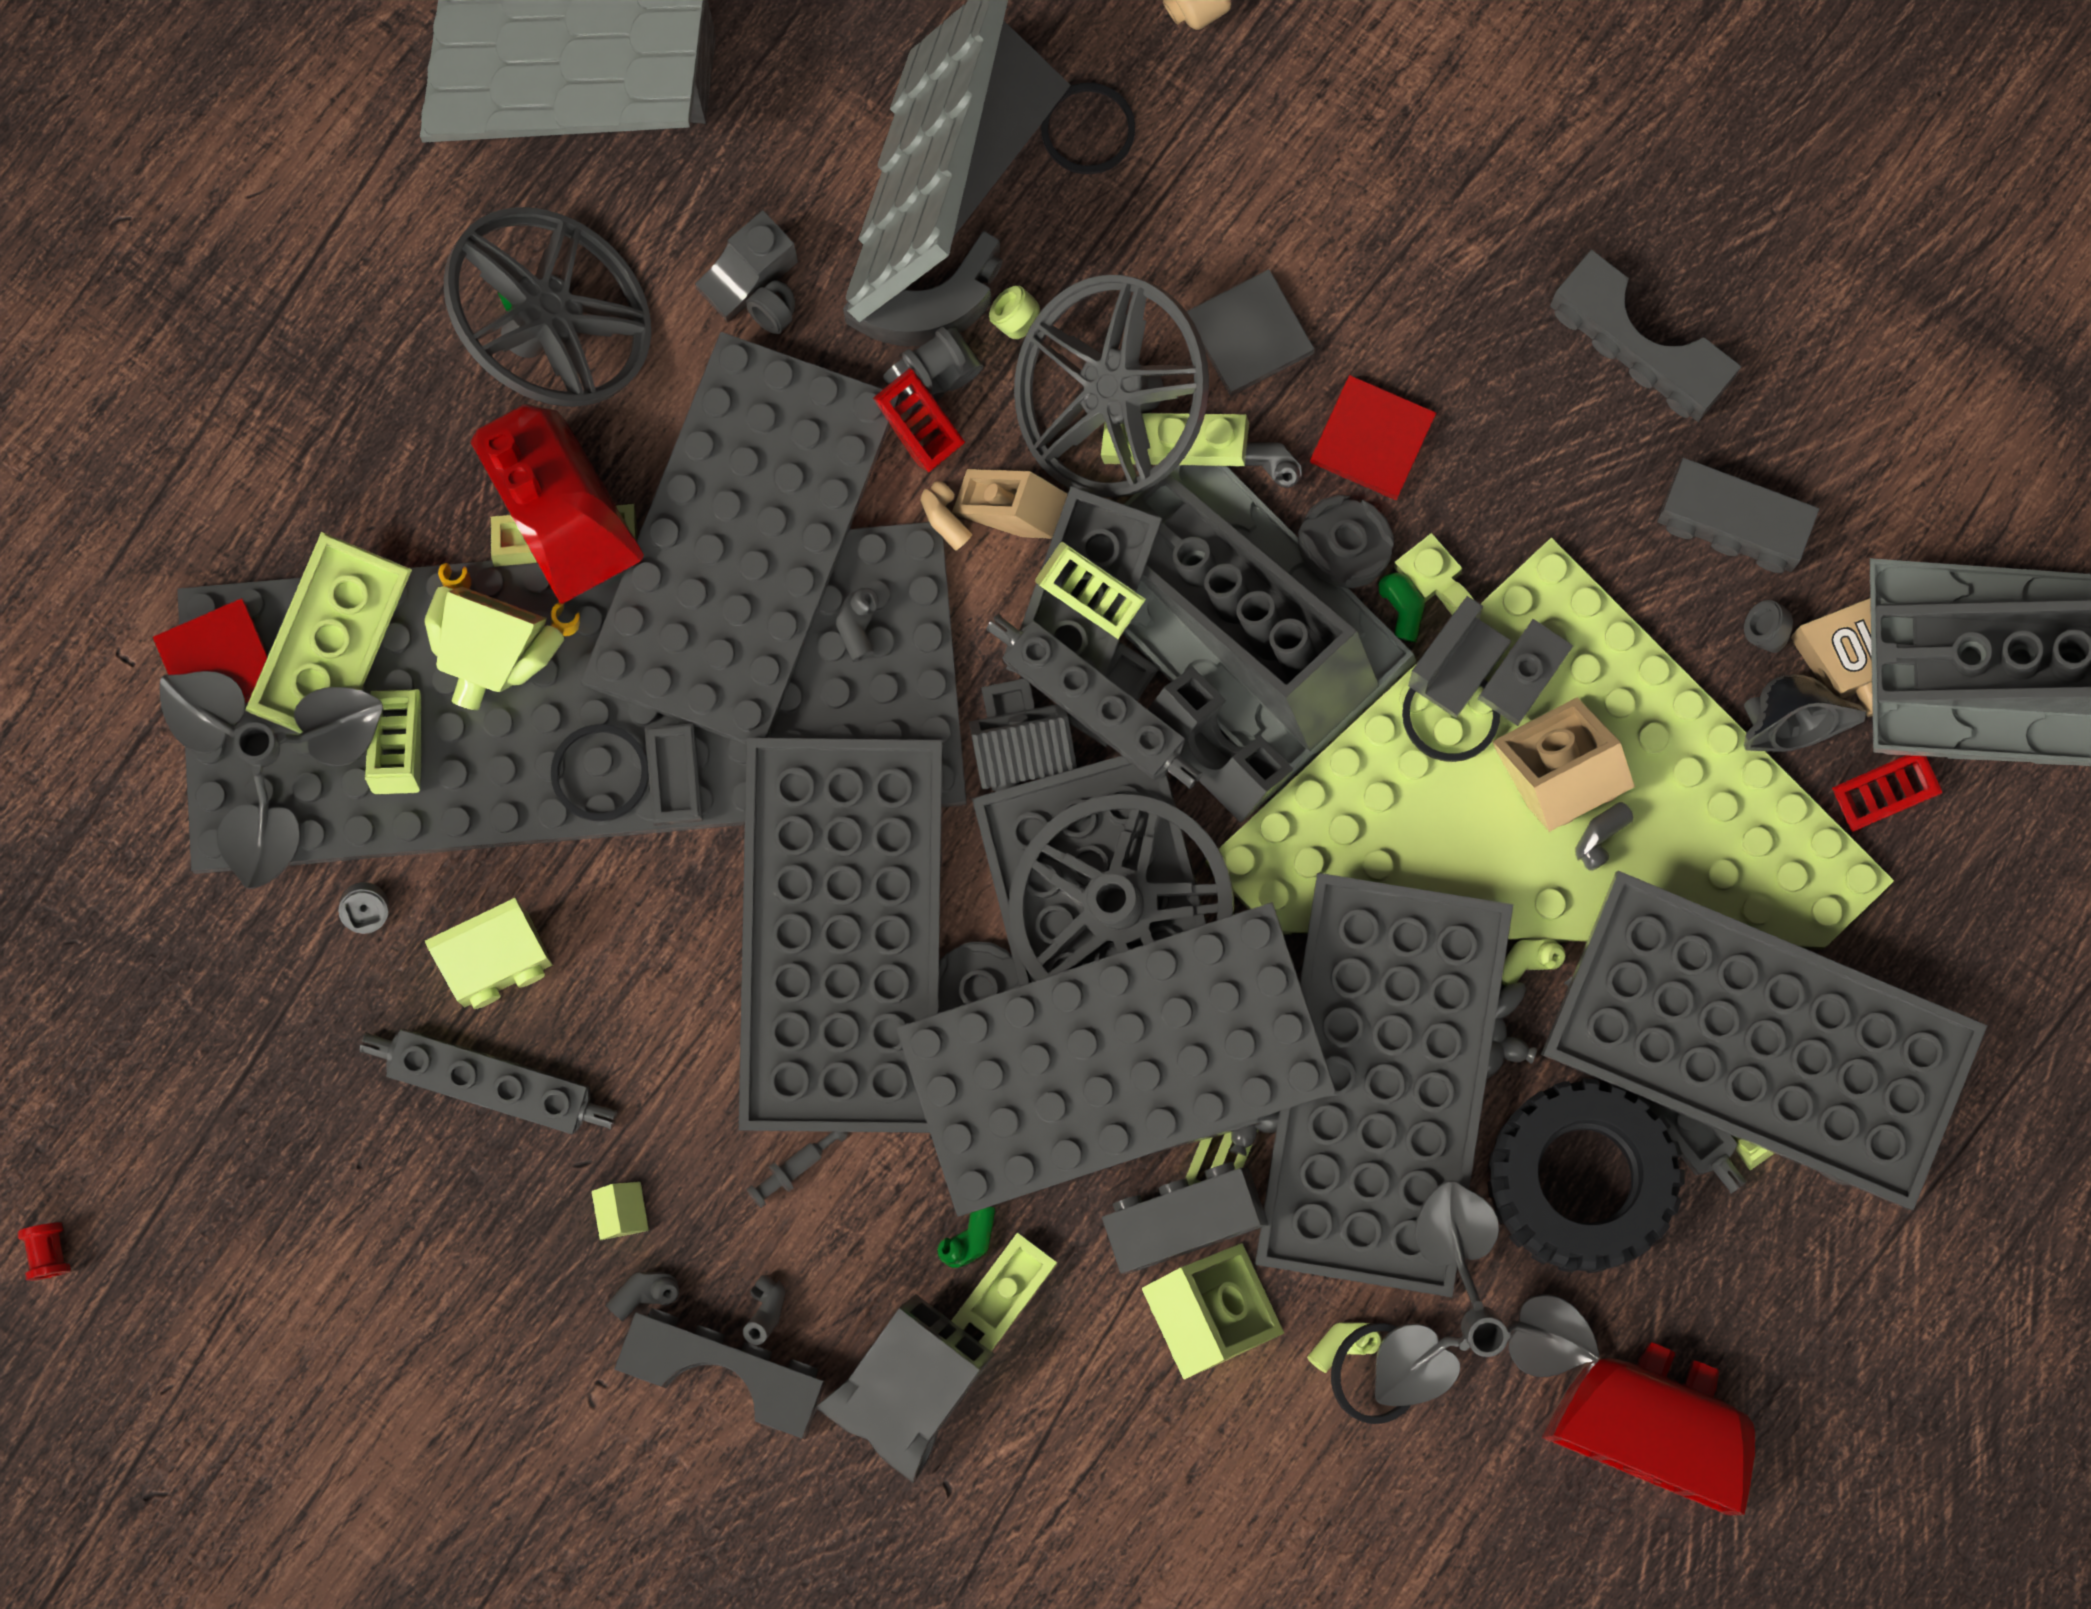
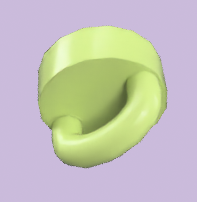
(1014, 312)

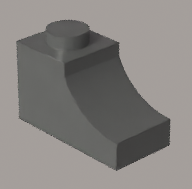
(750, 261)

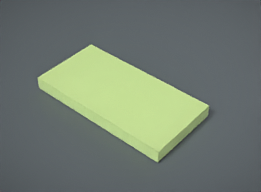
(329, 628)

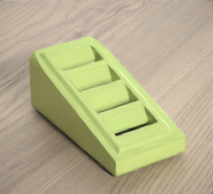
(1055, 565)
(396, 771)

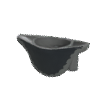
(1797, 714)

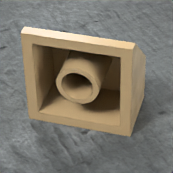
(1565, 763)

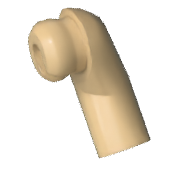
(941, 518)

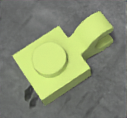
(1433, 572)

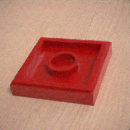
(1372, 437)
(216, 642)

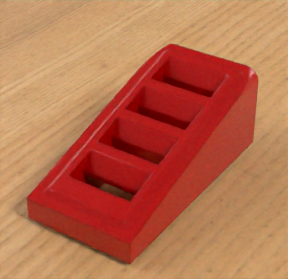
(938, 447)
(1924, 773)

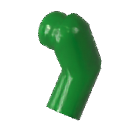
(1408, 603)
(971, 1243)

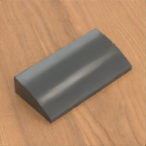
(1114, 540)

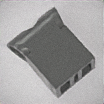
(908, 1385)

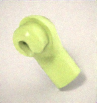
(1531, 955)
(1325, 1350)

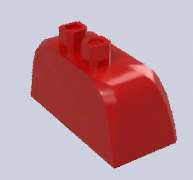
(556, 499)
(1660, 1428)

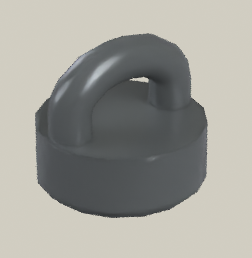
(769, 309)
(1768, 626)

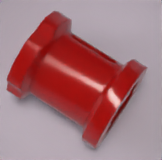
(44, 1251)

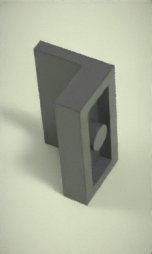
(1458, 659)

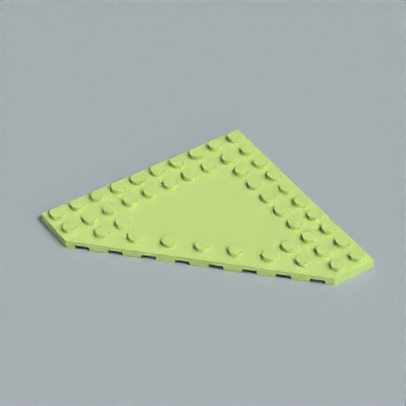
(1704, 810)

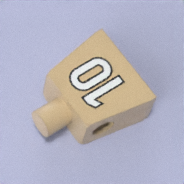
(1840, 651)

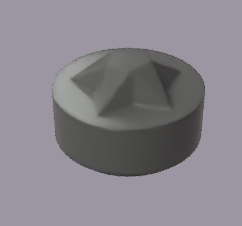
(363, 907)

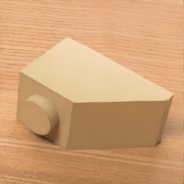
(1010, 502)

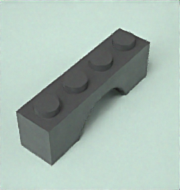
(1686, 375)
(661, 1352)

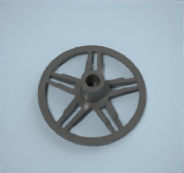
(543, 308)
(1113, 384)
(1119, 901)

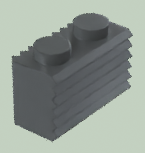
(1022, 746)

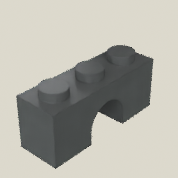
(1235, 775)

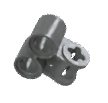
(940, 365)

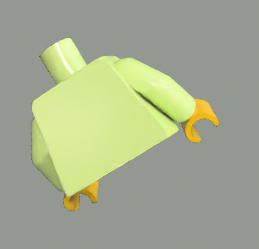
(488, 639)

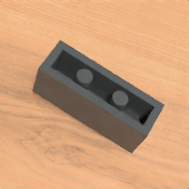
(1737, 516)
(1184, 1218)

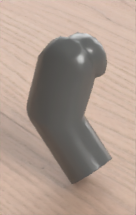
(1598, 831)

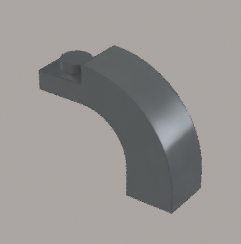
(916, 315)

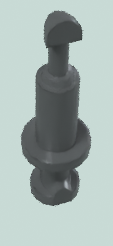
(792, 1168)

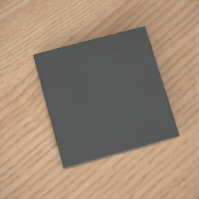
(1250, 332)

